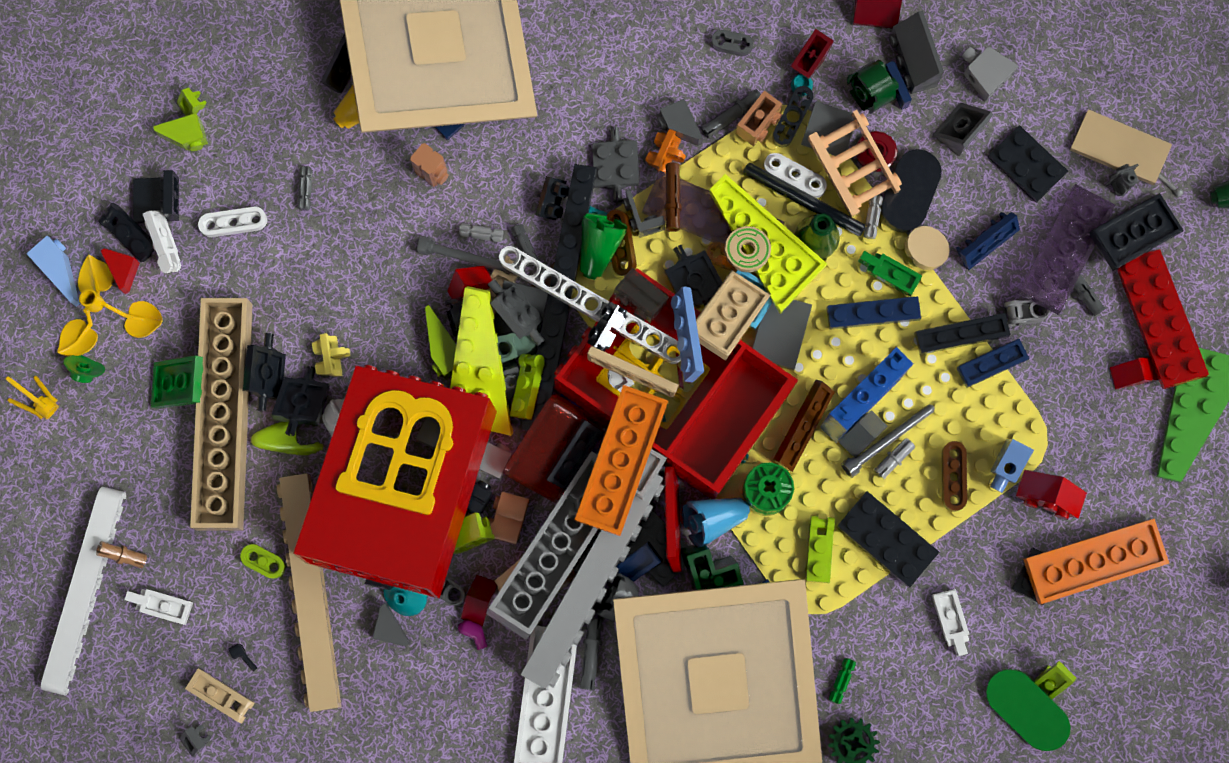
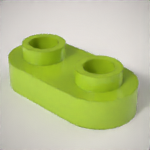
(263, 561)

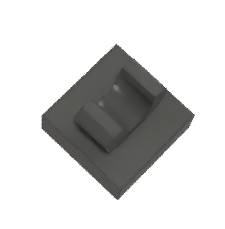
(193, 741)

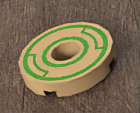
(750, 236)

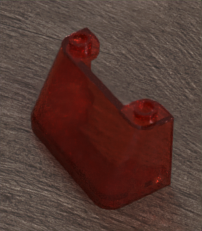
(544, 444)

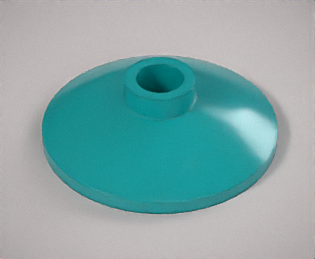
(409, 606)

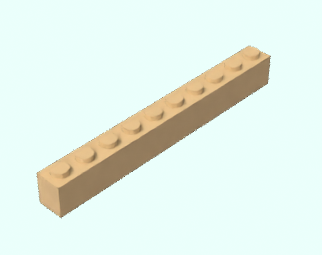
(309, 601)

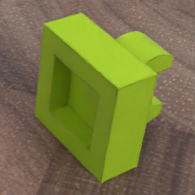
(188, 102)

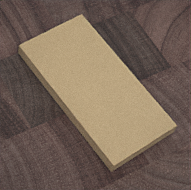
(1120, 144)
(729, 314)

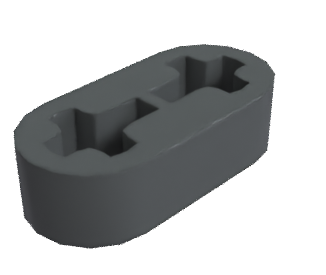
(732, 37)

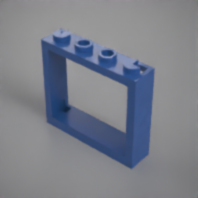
(866, 395)

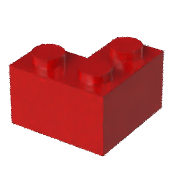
(1052, 493)

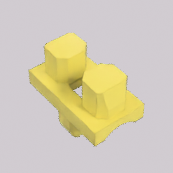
(331, 354)

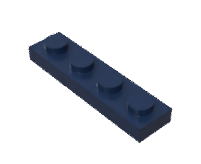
(873, 313)

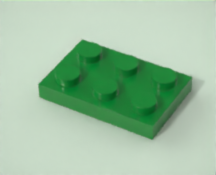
(177, 382)

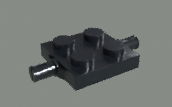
(694, 272)
(264, 371)
(300, 401)

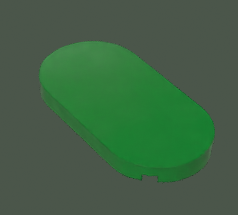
(1028, 709)

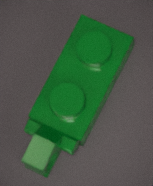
(891, 272)

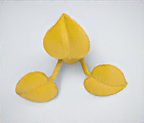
(94, 277)

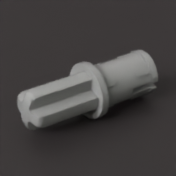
(894, 458)

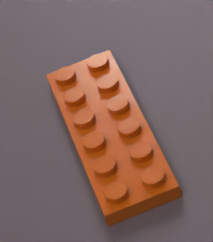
(621, 460)
(1096, 561)

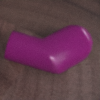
(474, 631)

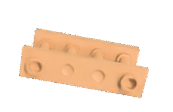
(843, 182)

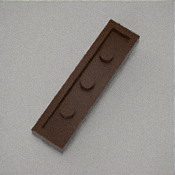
(804, 425)

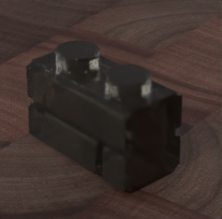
(640, 296)

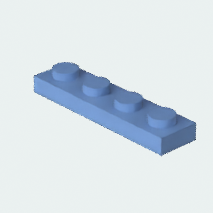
(687, 334)

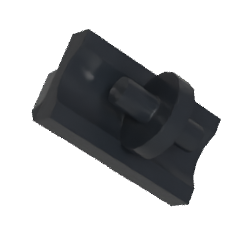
(551, 198)

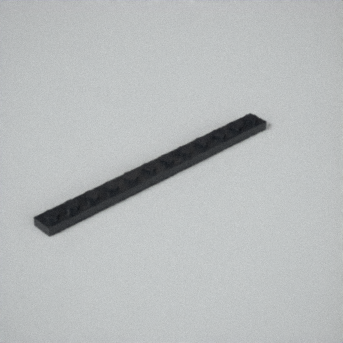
(567, 264)

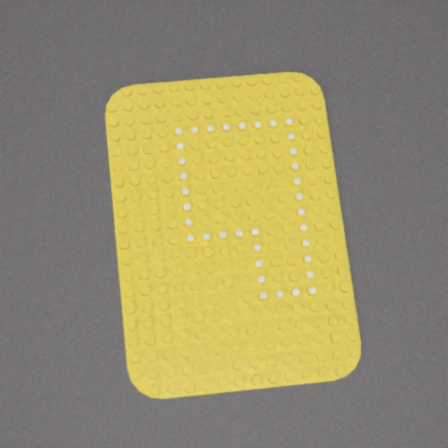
(842, 358)

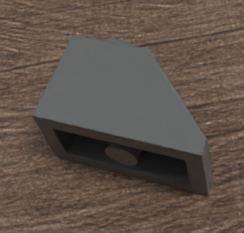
(679, 118)

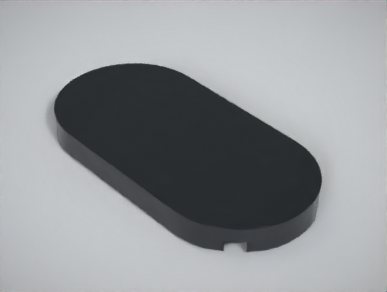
(919, 177)

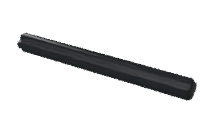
(803, 198)

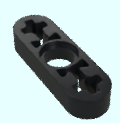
(805, 105)

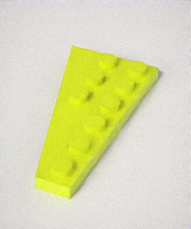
(790, 262)
(477, 357)

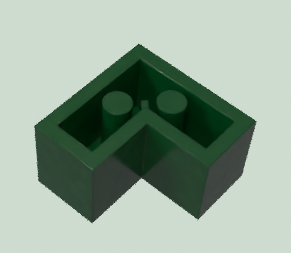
(709, 574)

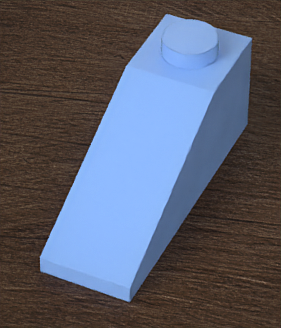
(55, 264)

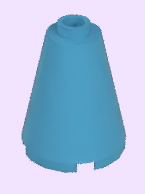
(713, 518)

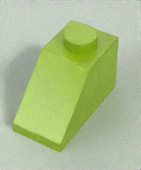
(183, 132)

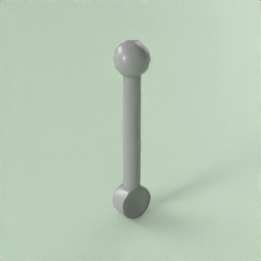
(1177, 191)

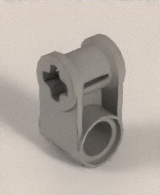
(1021, 313)

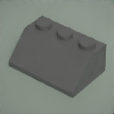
(916, 53)

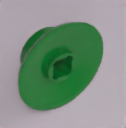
(82, 368)

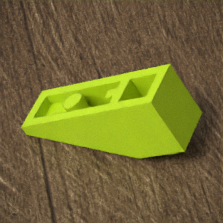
(441, 345)

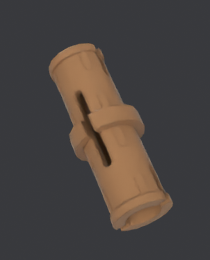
(121, 554)

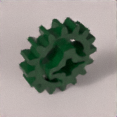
(856, 732)

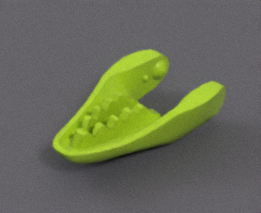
(274, 439)

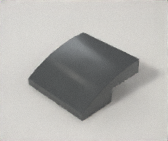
(825, 120)

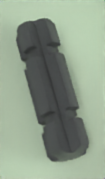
(304, 188)
(523, 241)

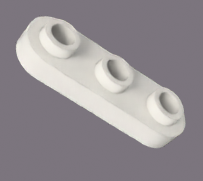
(802, 182)
(223, 218)

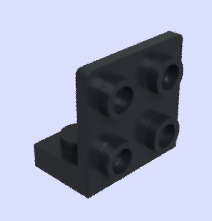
(155, 195)

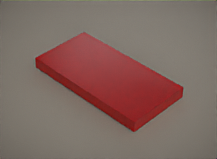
(672, 513)

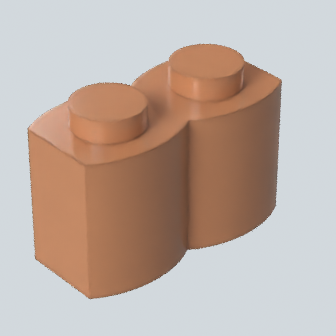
(508, 517)

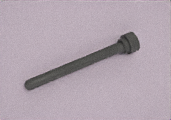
(427, 246)
(853, 465)

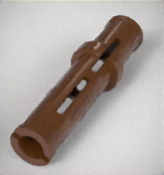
(672, 204)

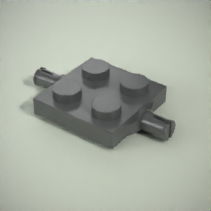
(616, 164)
(516, 311)

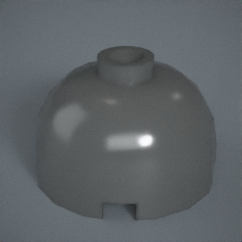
(621, 588)

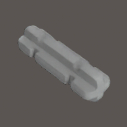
(873, 217)
(481, 232)

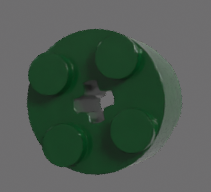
(872, 86)

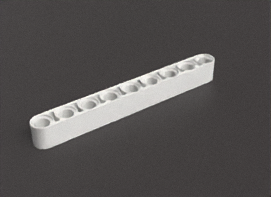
(582, 297)
(81, 593)

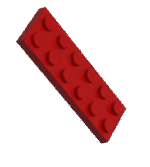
(1162, 320)

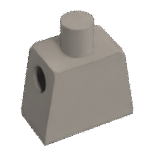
(988, 70)

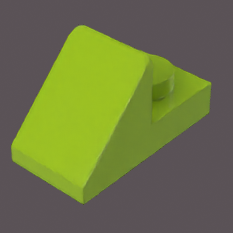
(1055, 679)

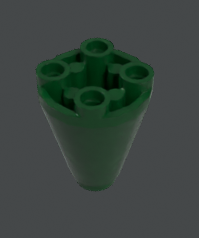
(819, 234)

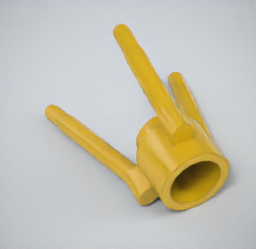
(44, 406)

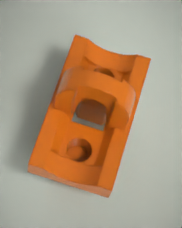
(668, 152)

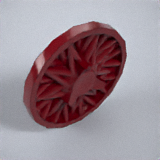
(885, 145)

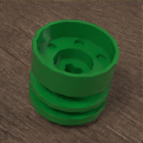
(767, 502)

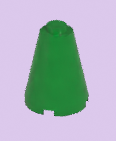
(599, 243)

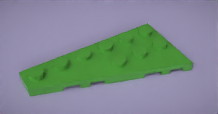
(1193, 415)

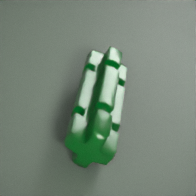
(842, 681)

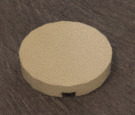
(927, 247)

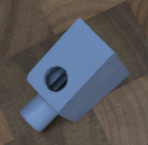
(1016, 456)

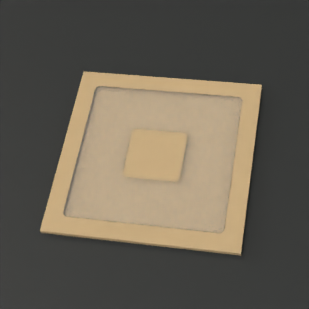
(436, 62)
(719, 675)

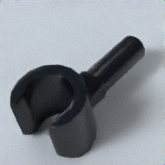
(238, 651)

